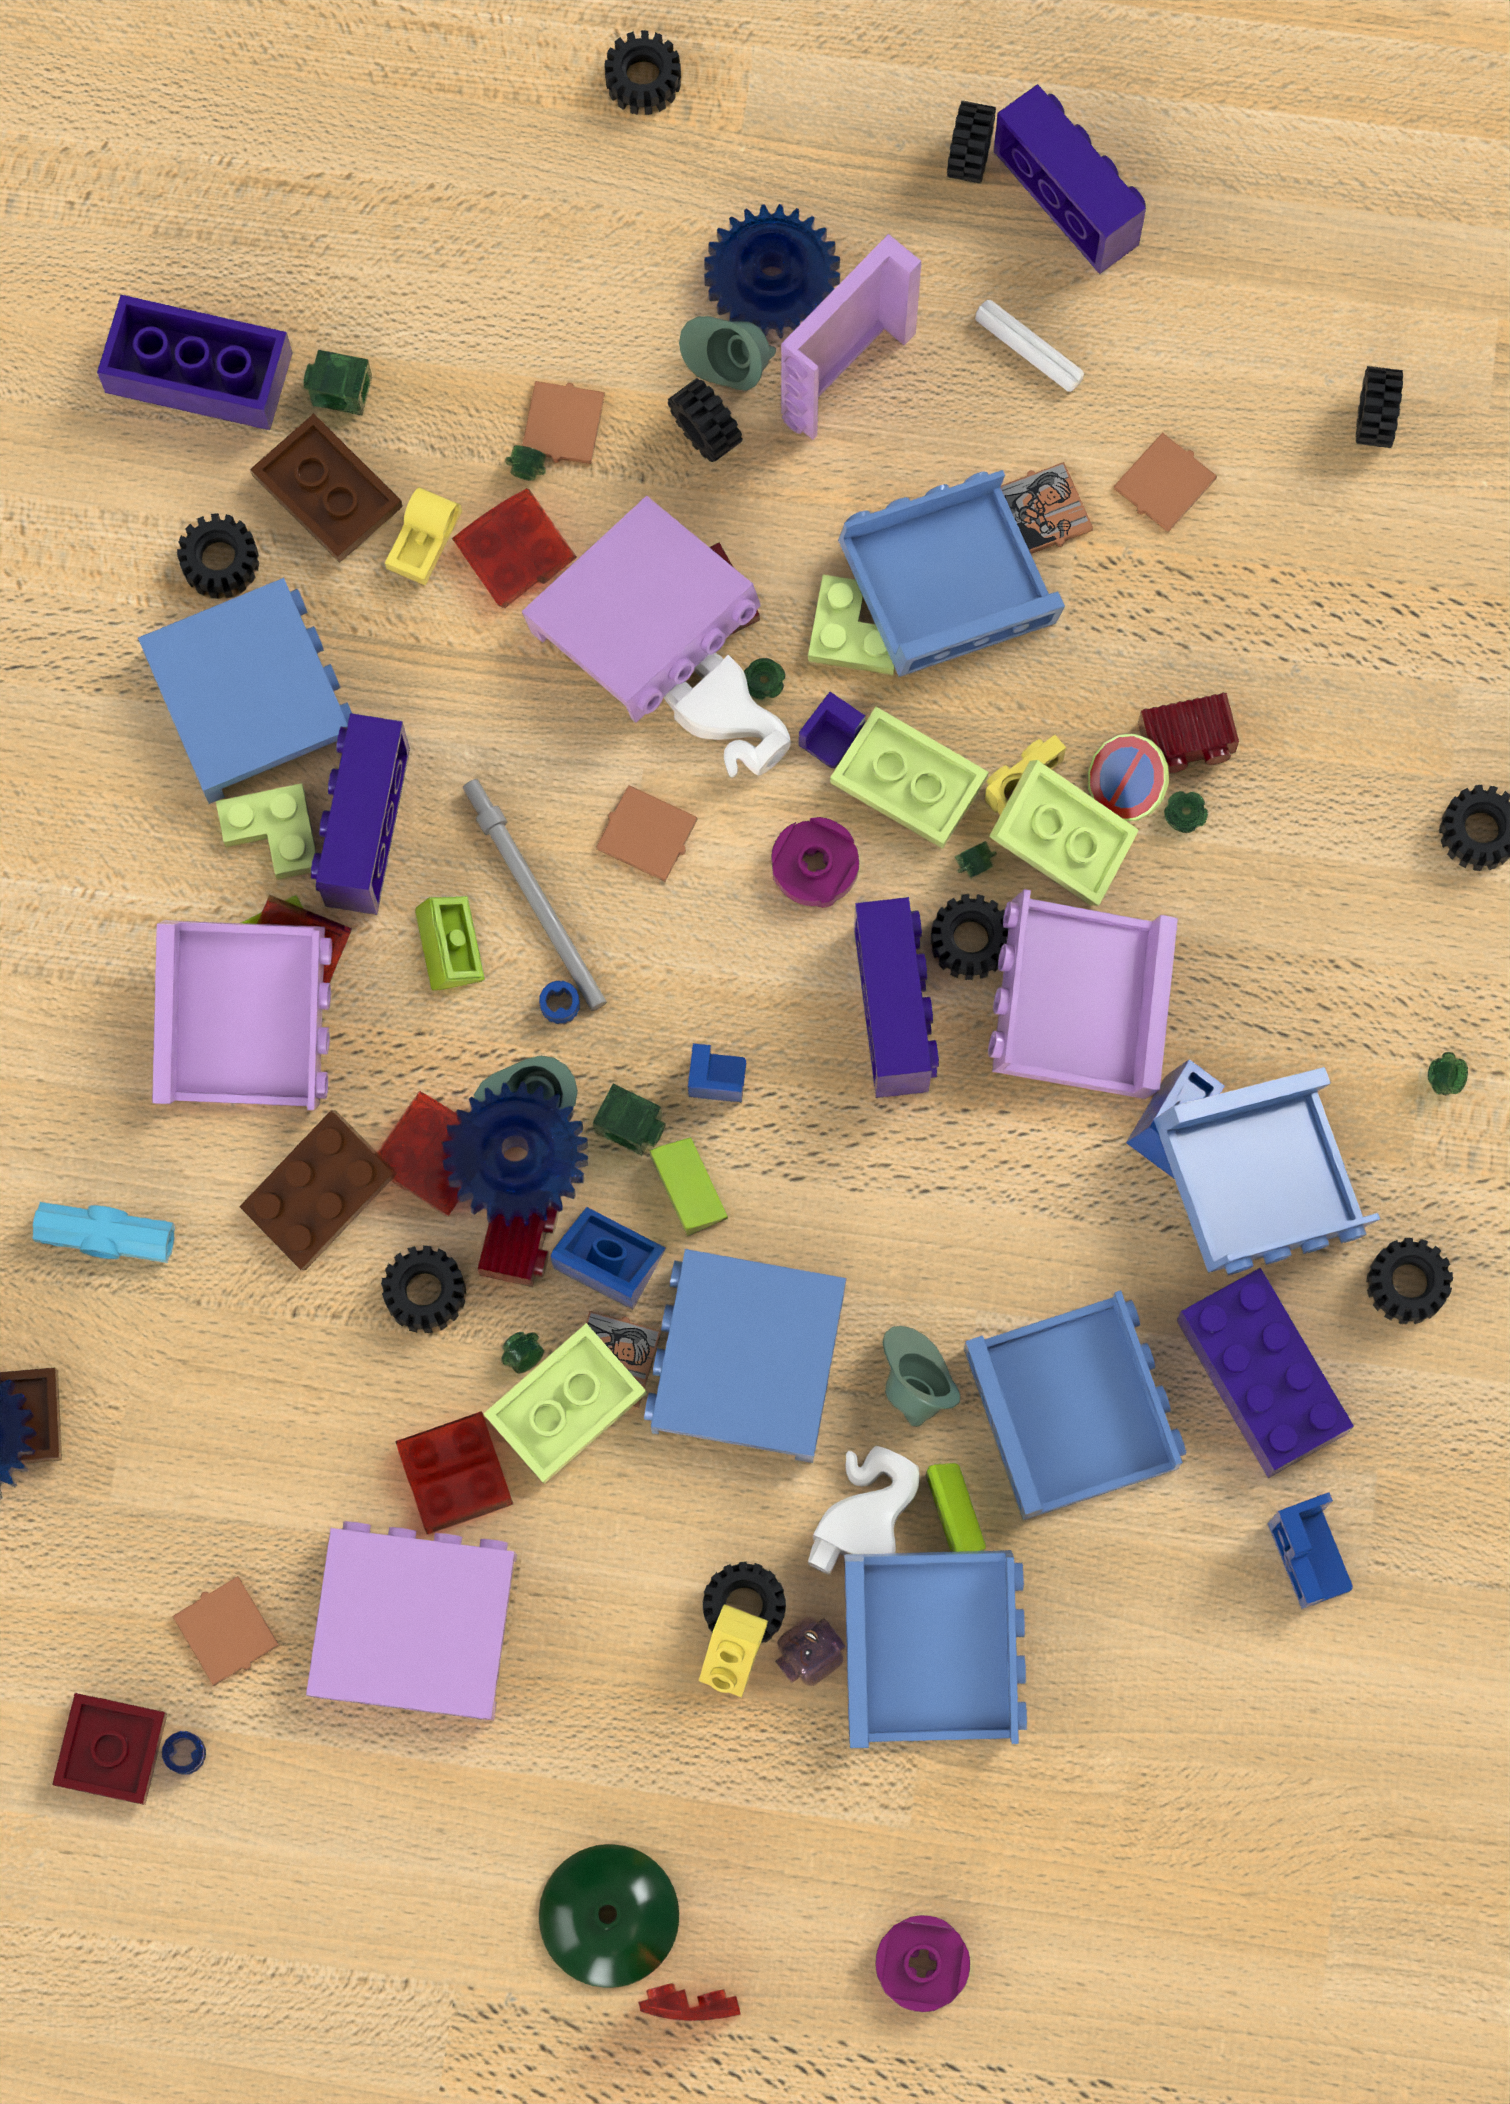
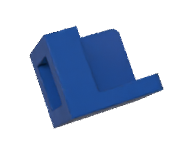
(716, 1075)

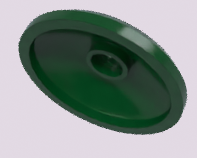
(644, 1923)

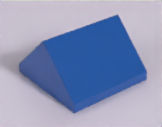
(607, 1257)

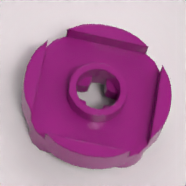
(807, 838)
(944, 1947)

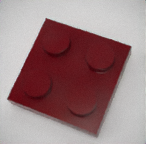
(110, 1749)

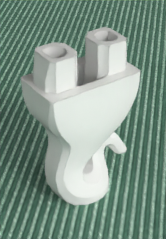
(724, 710)
(868, 1519)

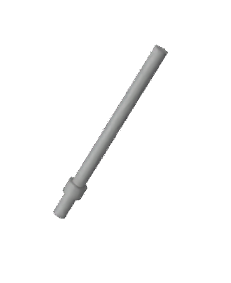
(493, 822)

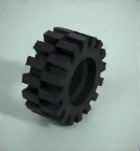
(636, 51)
(971, 141)
(1379, 406)
(705, 420)
(213, 532)
(1459, 841)
(954, 915)
(1424, 1258)
(414, 1264)
(746, 1576)

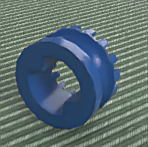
(561, 1015)

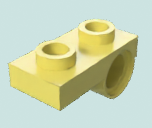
(425, 532)
(1005, 779)
(732, 1650)

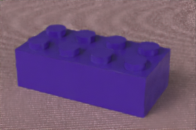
(1069, 178)
(195, 362)
(361, 813)
(892, 997)
(1264, 1372)

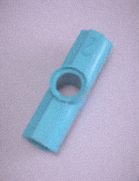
(103, 1232)

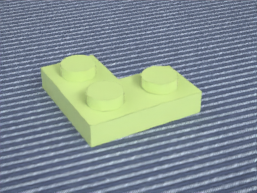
(839, 635)
(272, 815)

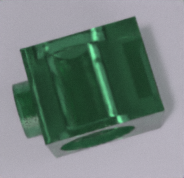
(338, 382)
(629, 1120)

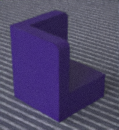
(831, 730)

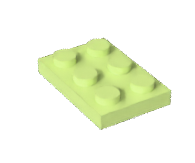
(909, 777)
(1064, 833)
(565, 1403)

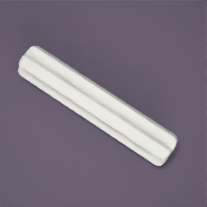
(1029, 345)

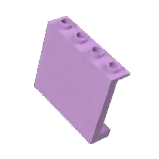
(872, 298)
(643, 607)
(1083, 997)
(240, 1013)
(411, 1621)

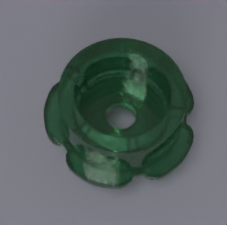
(526, 462)
(772, 671)
(1180, 821)
(975, 859)
(1448, 1074)
(522, 1351)

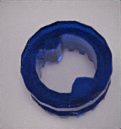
(170, 1750)

